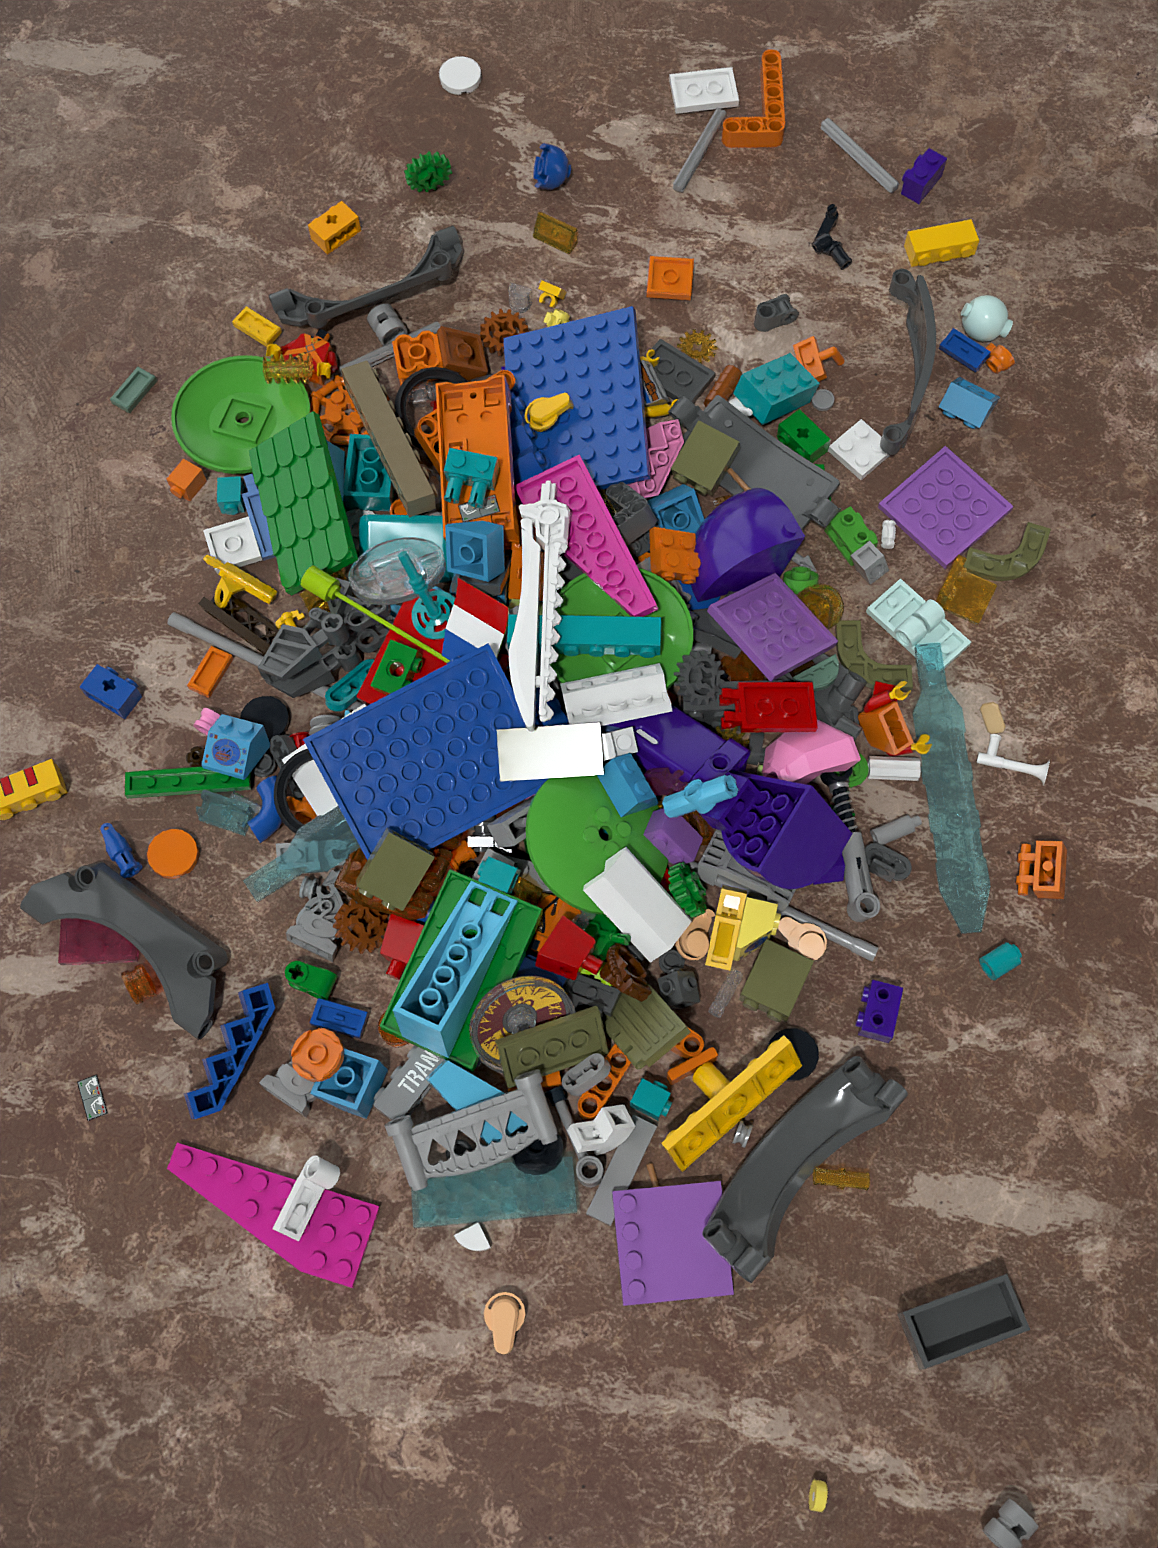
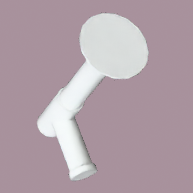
(991, 759)

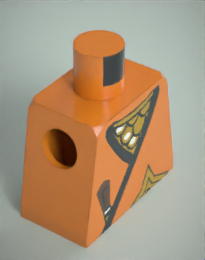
(553, 910)

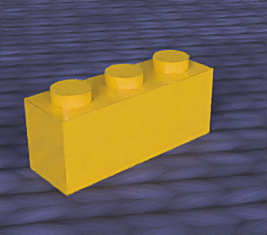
(941, 243)

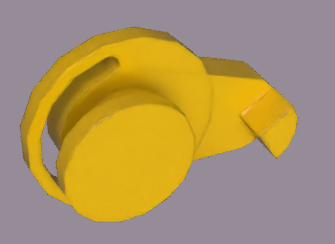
(545, 411)

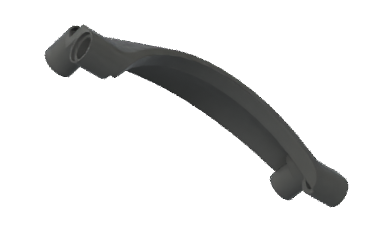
(825, 1119)

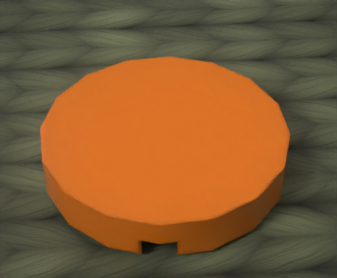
(173, 853)
(317, 1055)

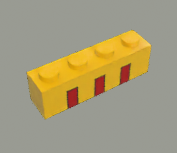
(30, 788)

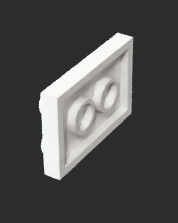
(703, 90)

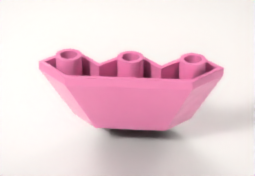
(663, 448)
(806, 755)

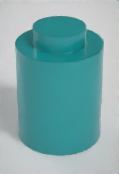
(1000, 960)

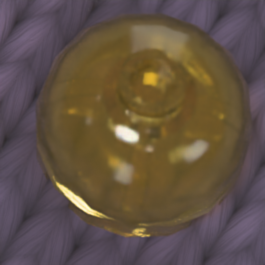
(824, 603)

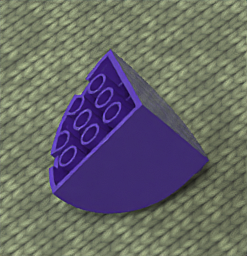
(744, 543)
(787, 834)

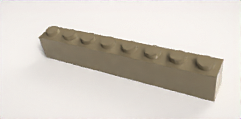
(389, 439)

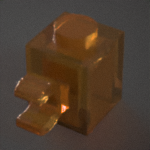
(741, 668)

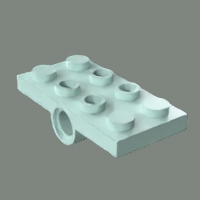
(917, 621)

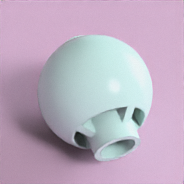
(986, 318)

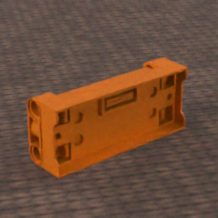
(478, 421)

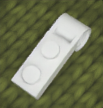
(304, 1196)

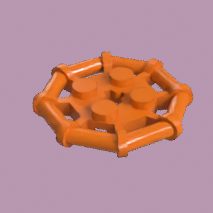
(335, 412)

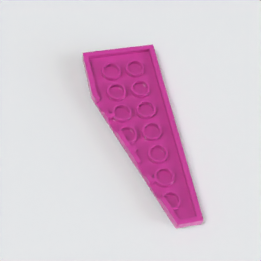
(593, 536)
(253, 1197)

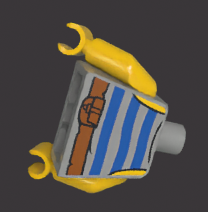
(653, 392)

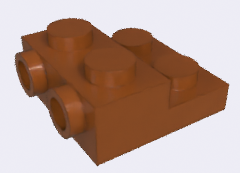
(462, 352)

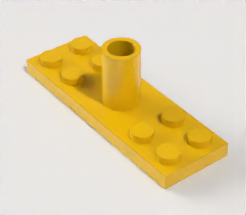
(729, 1100)

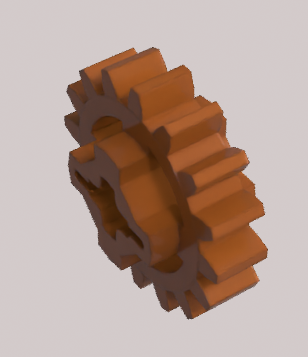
(501, 326)
(360, 927)

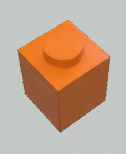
(186, 480)

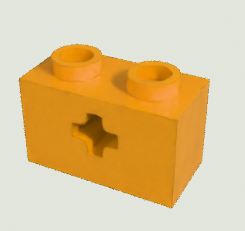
(334, 227)

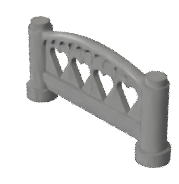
(415, 1141)

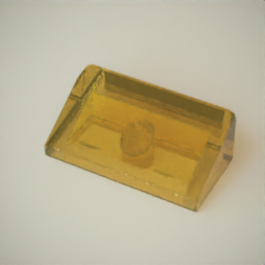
(555, 233)

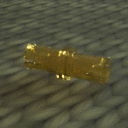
(841, 1178)

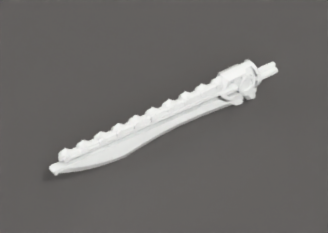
(552, 532)

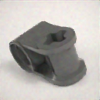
(775, 313)

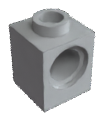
(869, 562)

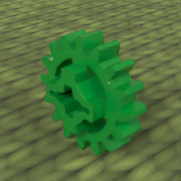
(428, 171)
(687, 889)

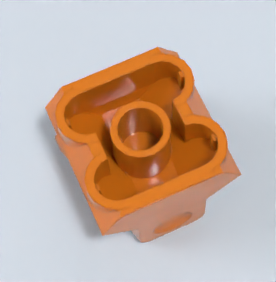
(416, 353)

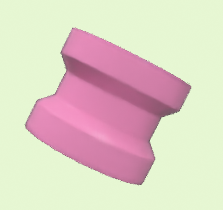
(206, 721)

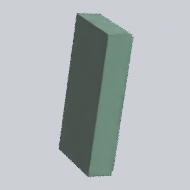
(133, 390)

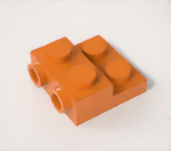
(673, 555)

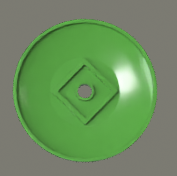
(221, 394)
(585, 598)
(566, 838)

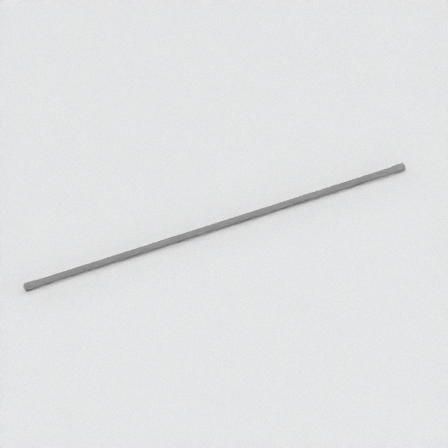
(855, 945)

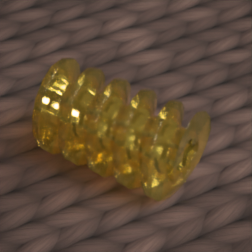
(287, 369)

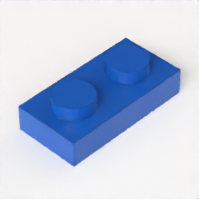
(964, 350)
(339, 1018)

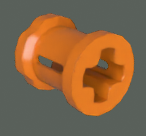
(461, 855)

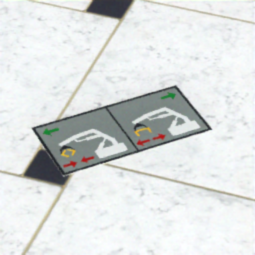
(470, 513)
(92, 1097)

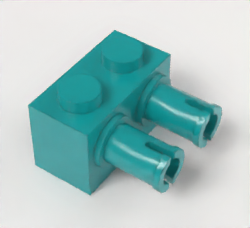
(471, 470)

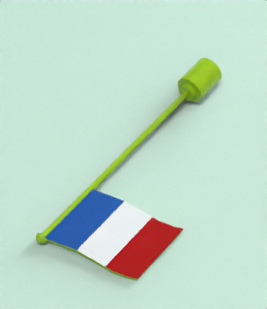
(471, 624)

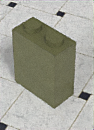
(705, 459)
(394, 870)
(775, 981)

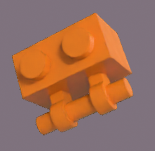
(1048, 869)

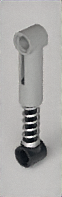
(856, 866)

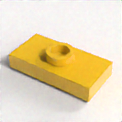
(256, 326)

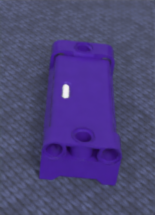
(684, 744)

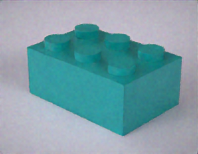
(776, 388)
(366, 478)

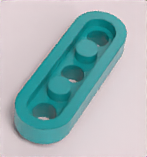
(342, 694)

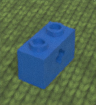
(111, 691)

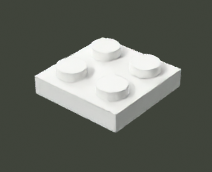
(859, 449)
(233, 543)

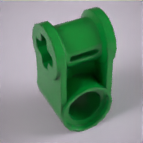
(315, 980)

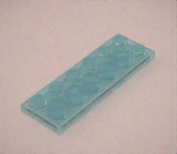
(495, 1195)

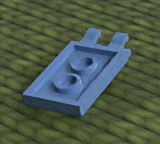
(257, 518)

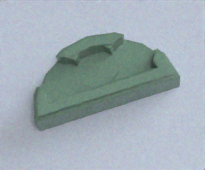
(821, 674)

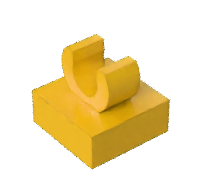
(551, 291)

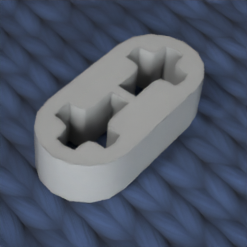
(586, 1074)

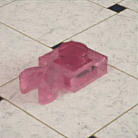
(664, 782)

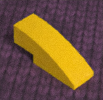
(726, 927)

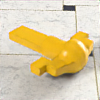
(287, 618)

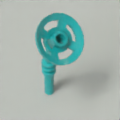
(430, 607)

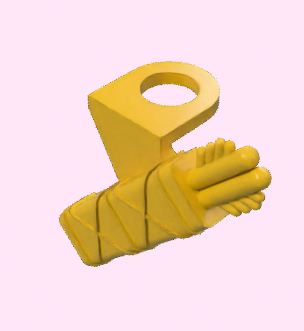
(236, 580)

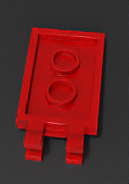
(770, 707)

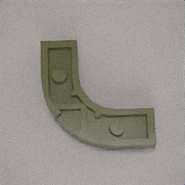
(1011, 565)
(856, 660)

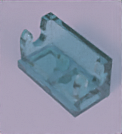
(224, 812)

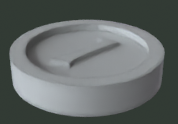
(822, 400)

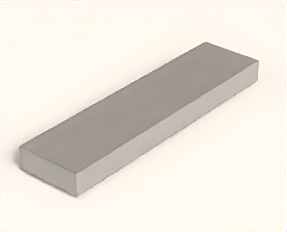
(621, 1169)

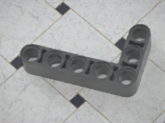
(632, 519)

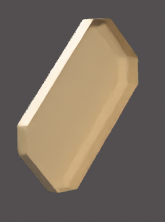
(992, 718)

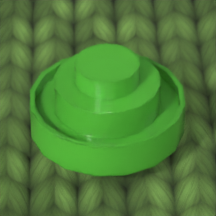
(800, 578)

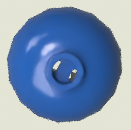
(551, 167)

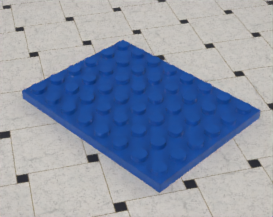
(601, 372)
(424, 755)

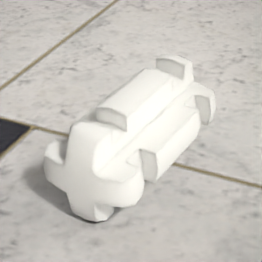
(888, 534)

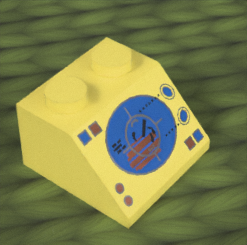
(757, 925)

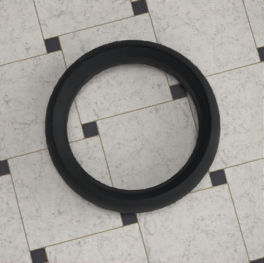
(410, 383)
(280, 789)

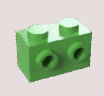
(849, 533)

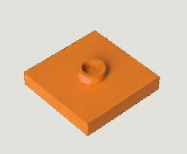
(670, 278)

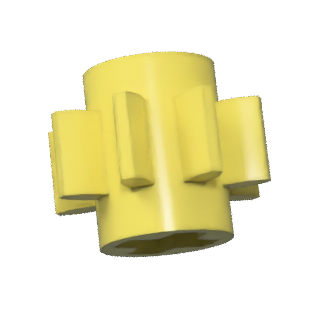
(556, 317)

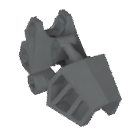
(294, 656)

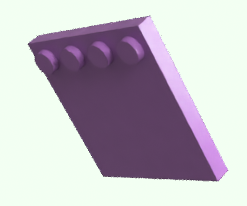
(945, 507)
(772, 626)
(663, 1244)

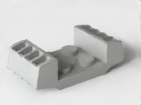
(719, 861)

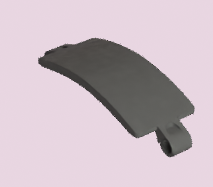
(922, 335)
(765, 462)

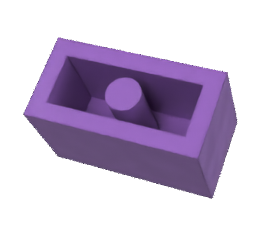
(673, 837)

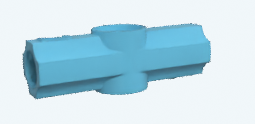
(700, 796)

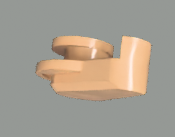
(695, 937)
(803, 937)
(504, 1320)

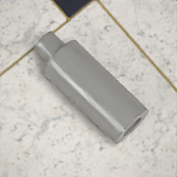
(895, 829)

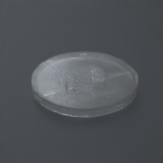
(381, 577)

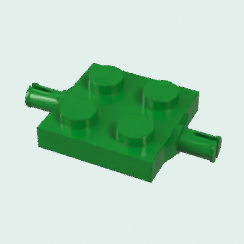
(605, 934)

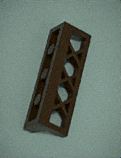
(240, 628)

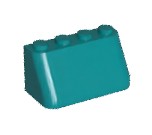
(381, 528)

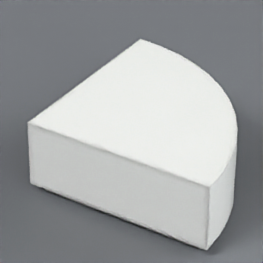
(473, 1238)

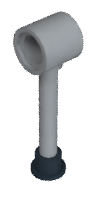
(558, 1100)

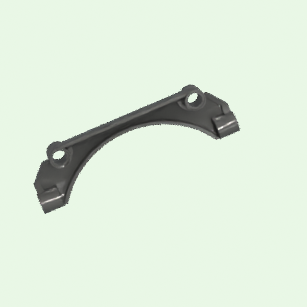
(437, 263)
(831, 704)
(168, 943)

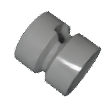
(385, 323)
(1010, 1527)

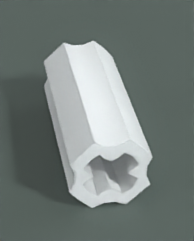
(894, 768)

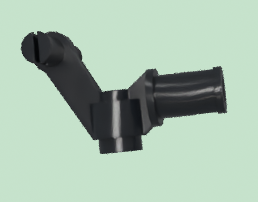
(825, 244)

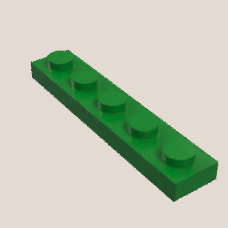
(180, 782)

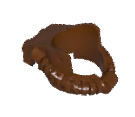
(630, 981)

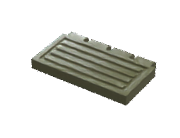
(644, 1028)

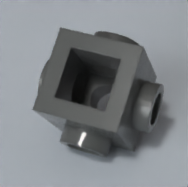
(679, 989)

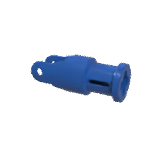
(119, 851)

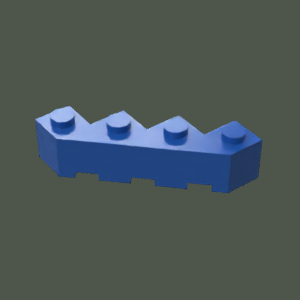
(526, 457)
(240, 1041)

